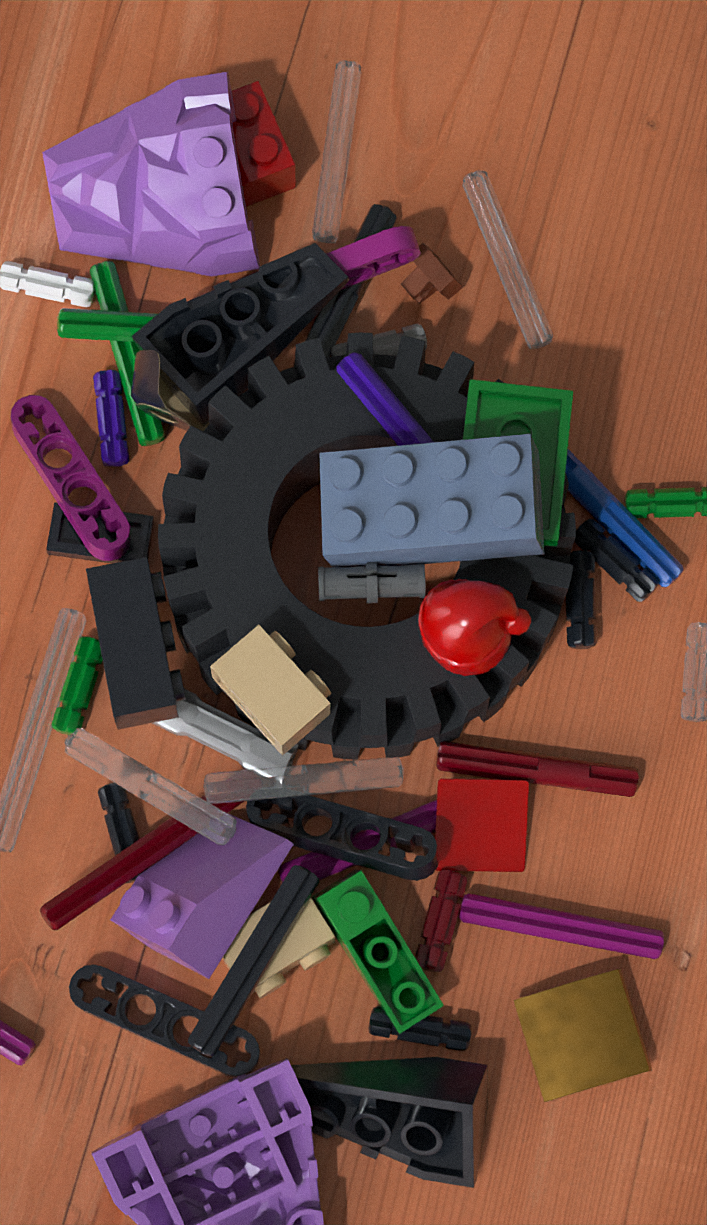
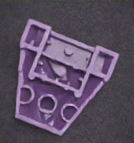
(157, 183)
(221, 1157)

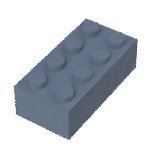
(432, 502)

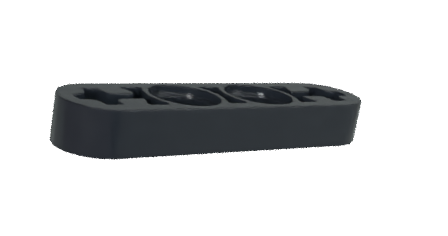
(345, 825)
(161, 1027)

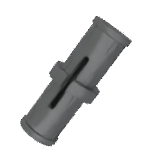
(371, 582)

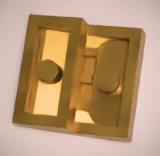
(582, 1035)

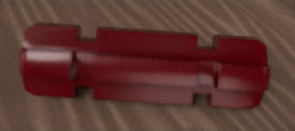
(440, 920)

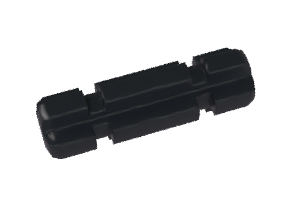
(615, 560)
(581, 601)
(118, 818)
(427, 1031)

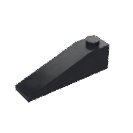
(238, 323)
(407, 1109)

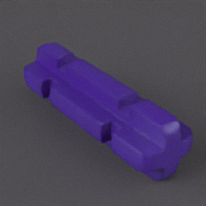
(111, 418)

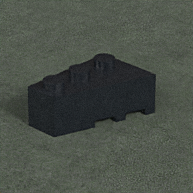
(135, 642)

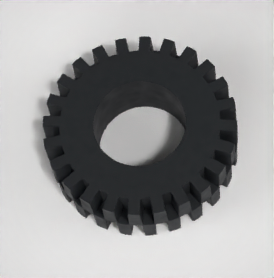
(242, 482)

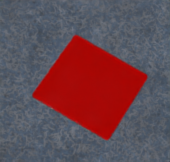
(481, 824)

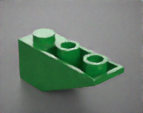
(377, 950)

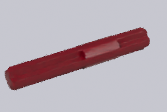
(537, 768)

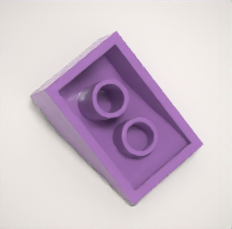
(201, 895)

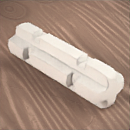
(47, 284)

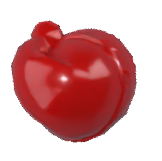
(470, 625)

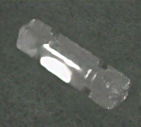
(695, 674)

